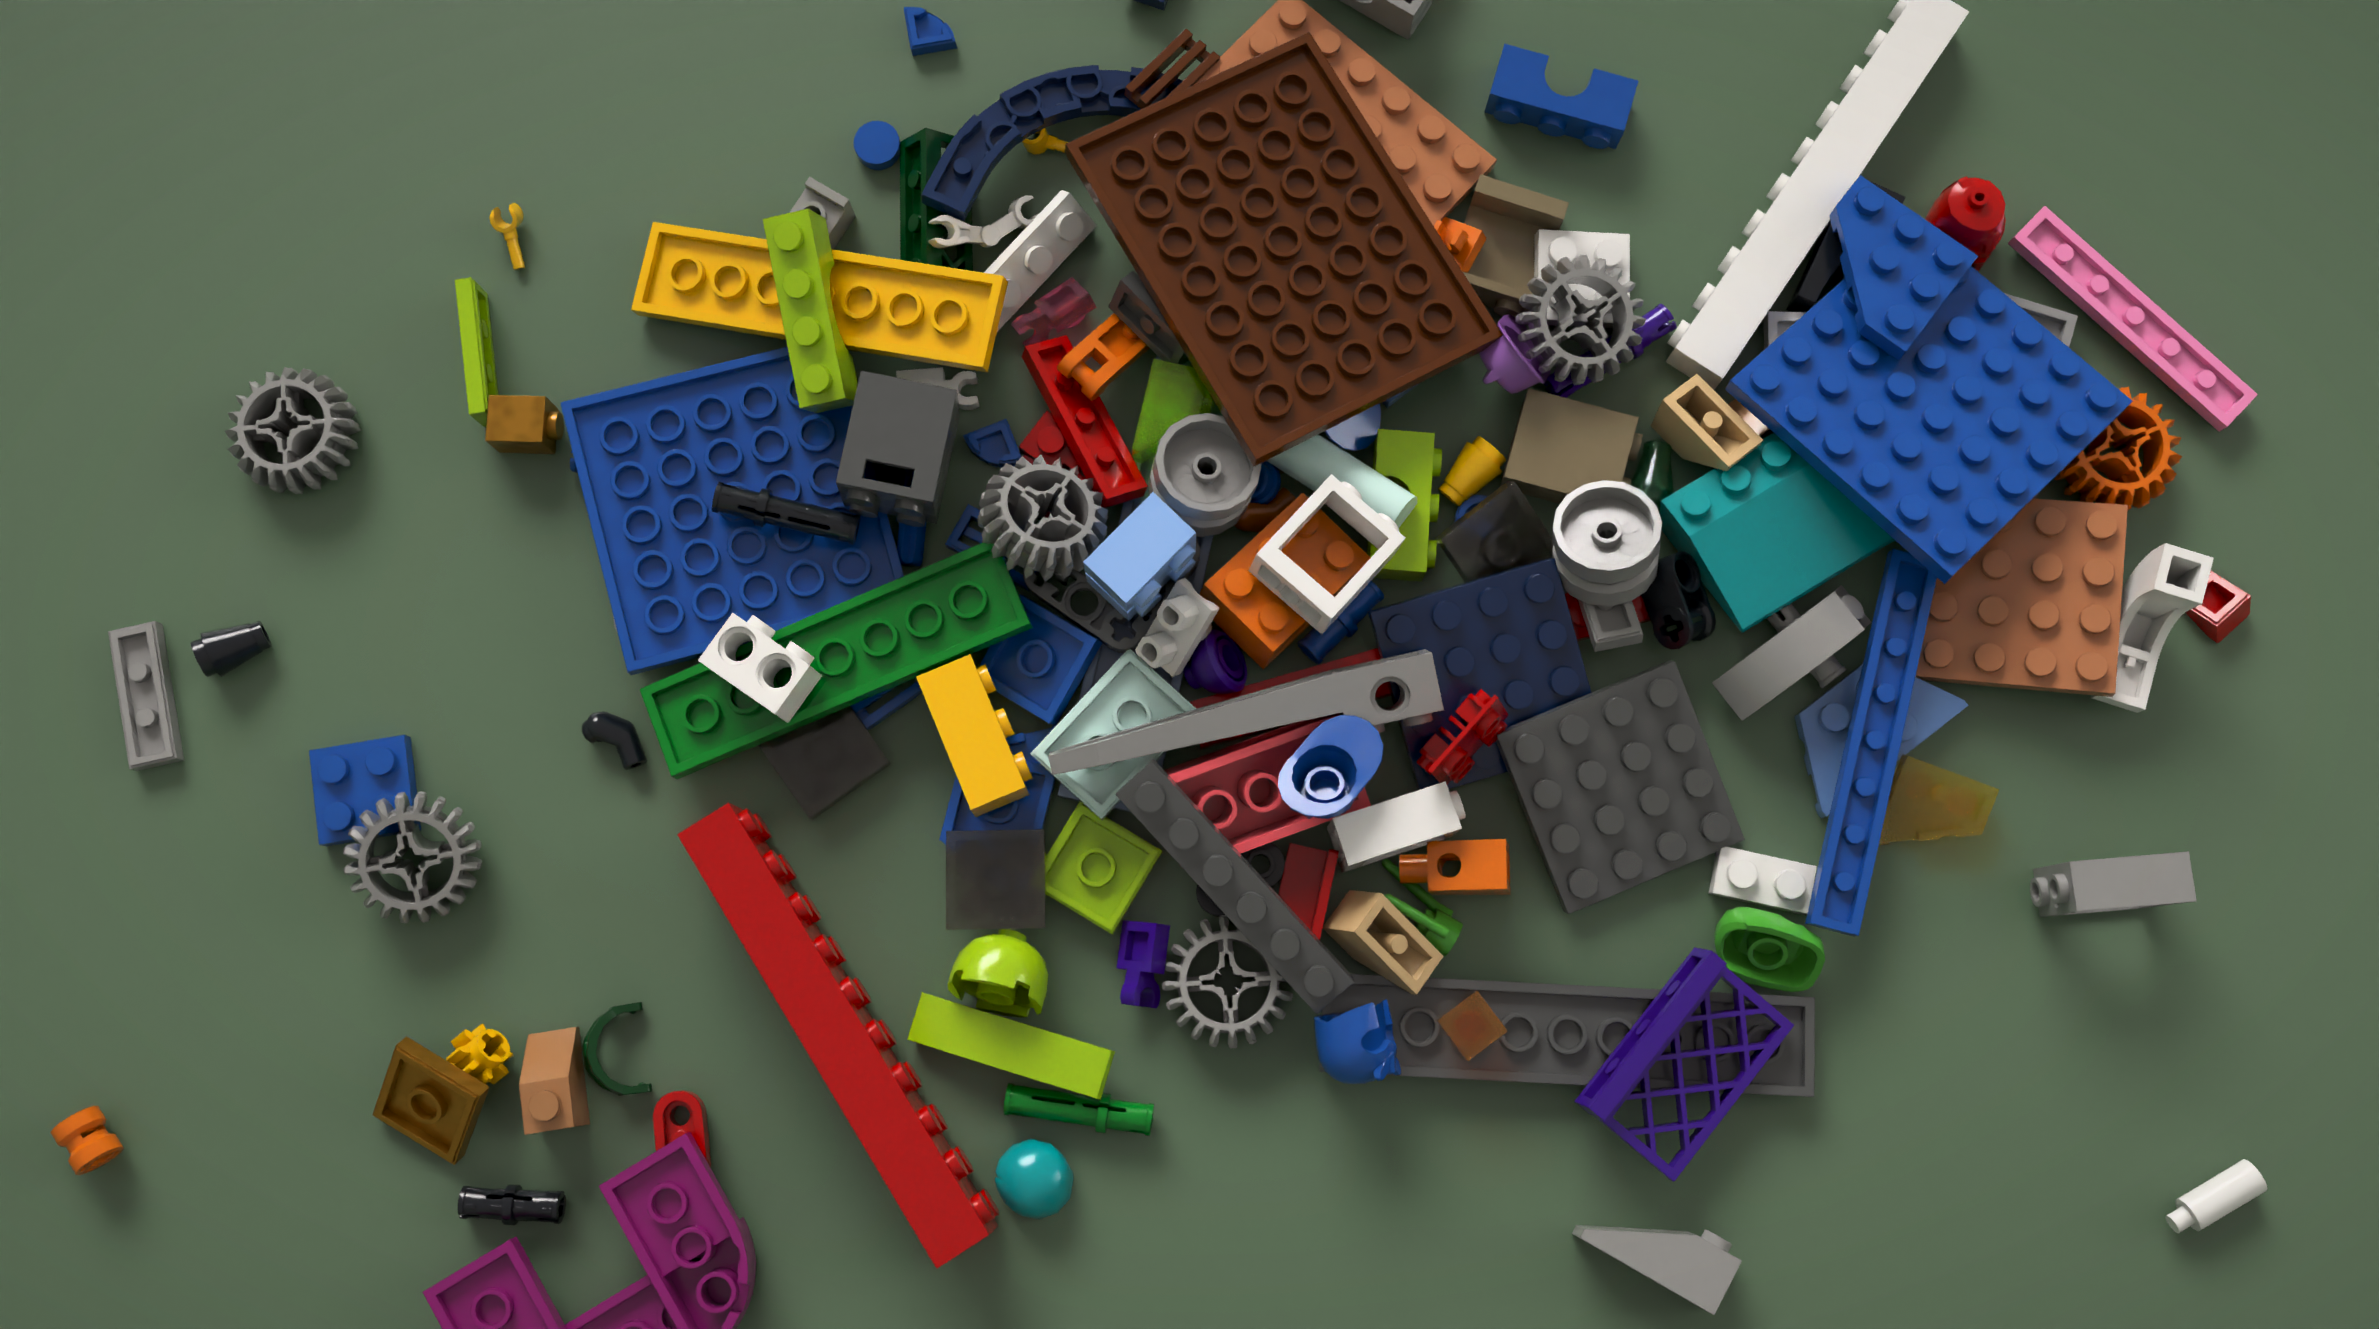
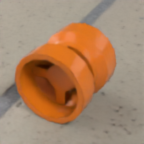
(87, 1140)

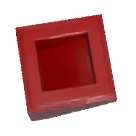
(2221, 609)

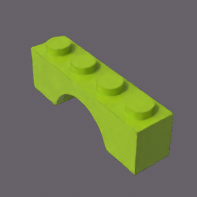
(801, 272)

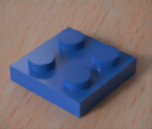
(1043, 663)
(354, 779)

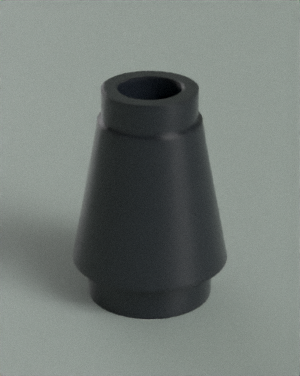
(229, 647)

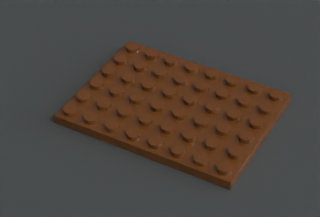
(1282, 247)

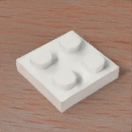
(1556, 244)

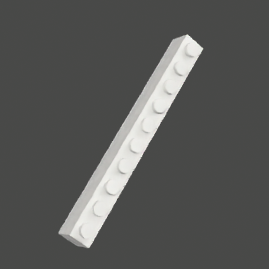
(1807, 198)

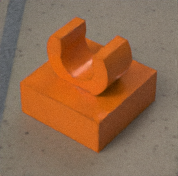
(1461, 240)

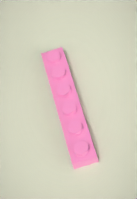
(2133, 319)

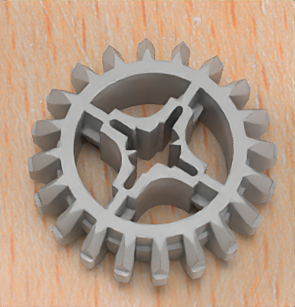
(1571, 304)
(275, 413)
(1029, 493)
(416, 881)
(1230, 1015)

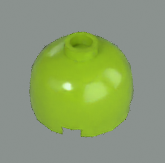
(1002, 974)

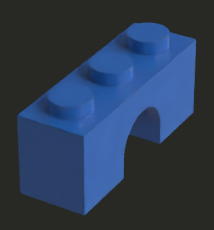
(1523, 96)

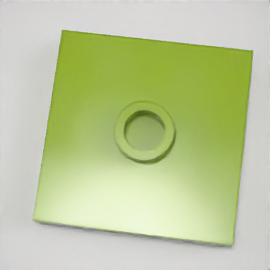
(1098, 868)

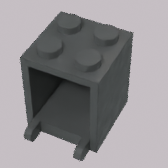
(903, 428)

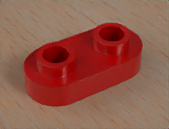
(668, 1129)

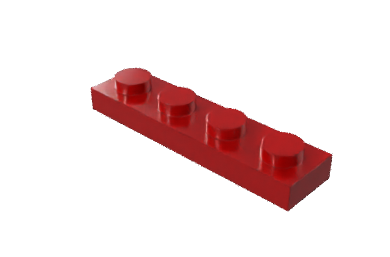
(1085, 425)

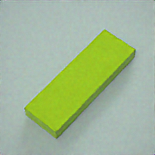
(476, 347)

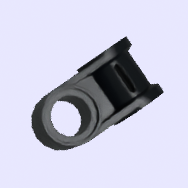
(1676, 599)

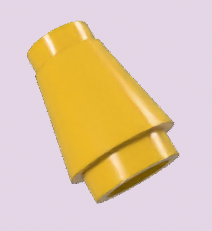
(1472, 470)

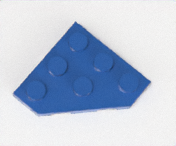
(1894, 265)

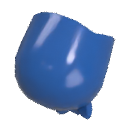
(1357, 1044)

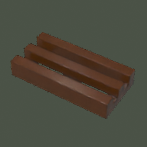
(1162, 61)

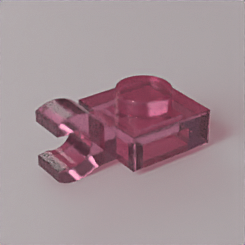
(1057, 309)

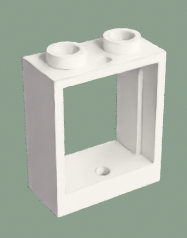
(1299, 588)
(1396, 826)

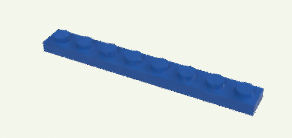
(1872, 745)

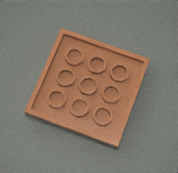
(2035, 604)

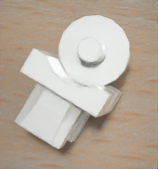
(1177, 629)

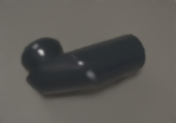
(618, 732)

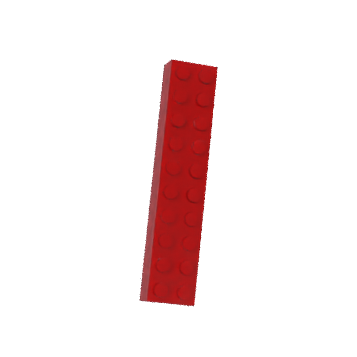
(839, 1032)

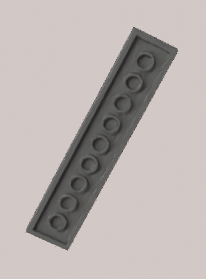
(1572, 1029)

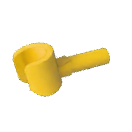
(1044, 142)
(510, 232)

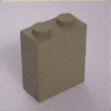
(1568, 445)

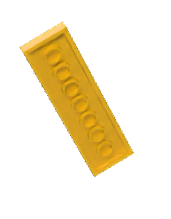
(877, 301)

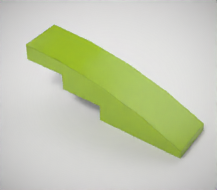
(1011, 1045)

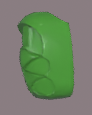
(1769, 949)

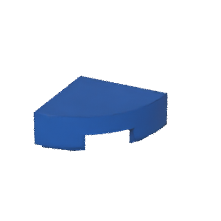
(927, 32)
(994, 444)

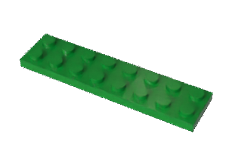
(856, 649)

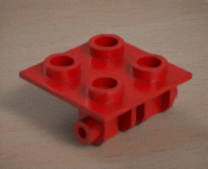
(1454, 761)

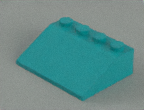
(1767, 531)

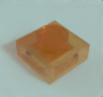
(1471, 1025)

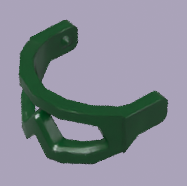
(591, 1061)

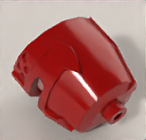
(1972, 215)

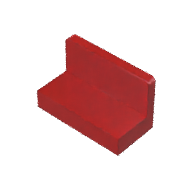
(1308, 883)

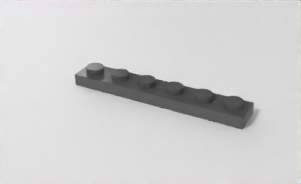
(1235, 886)

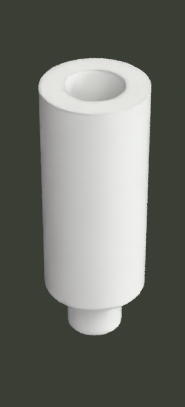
(2217, 1197)

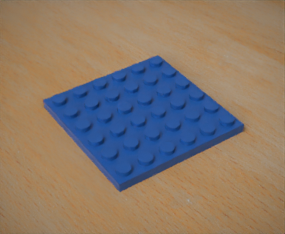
(1946, 434)
(649, 485)

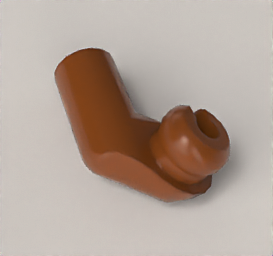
(1260, 515)

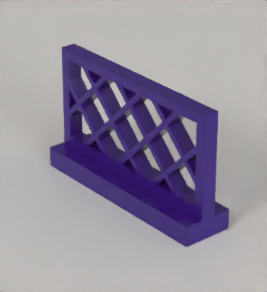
(1646, 1045)

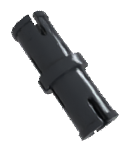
(511, 1204)

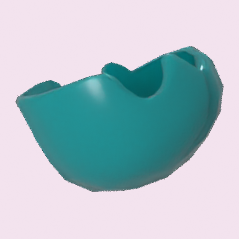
(1034, 1179)

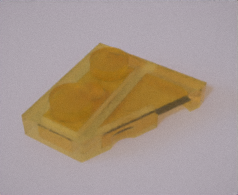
(1934, 804)

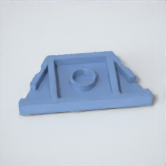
(1826, 723)

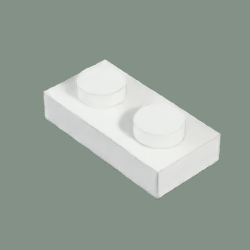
(1762, 880)

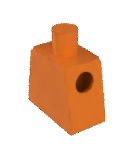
(1482, 871)

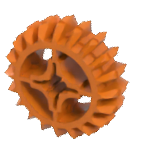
(2126, 482)

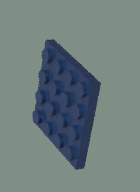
(1490, 635)

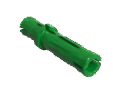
(1079, 1109)

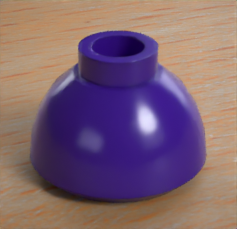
(1217, 665)

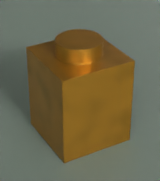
(523, 424)

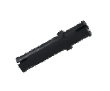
(786, 513)

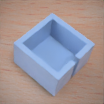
(1141, 558)

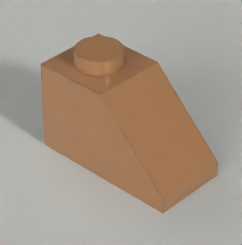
(553, 1082)

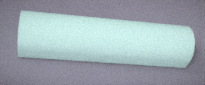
(1319, 458)

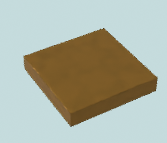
(430, 1100)

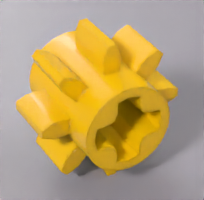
(481, 1054)

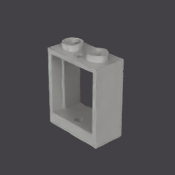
(2113, 884)

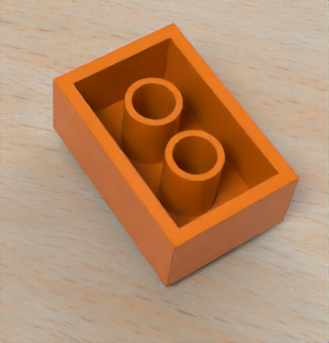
(1257, 616)

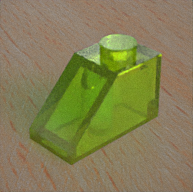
(1169, 397)

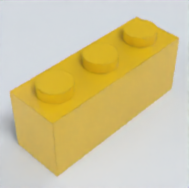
(975, 734)

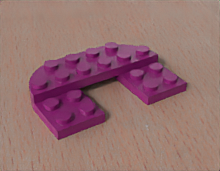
(679, 1227)

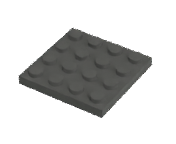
(1619, 786)

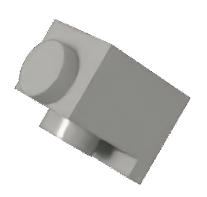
(828, 204)

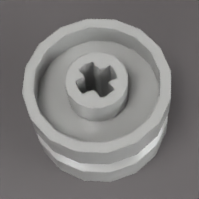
(1203, 473)
(1606, 542)

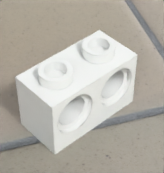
(757, 672)

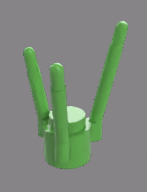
(1434, 925)

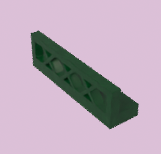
(917, 162)

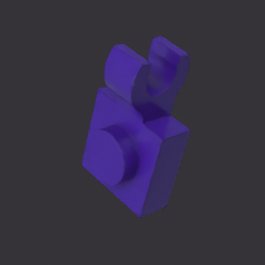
(1142, 954)

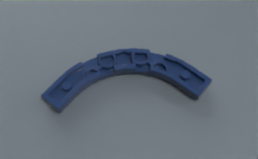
(1016, 116)

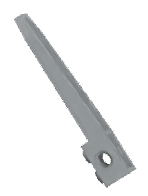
(1339, 690)

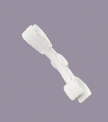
(986, 236)

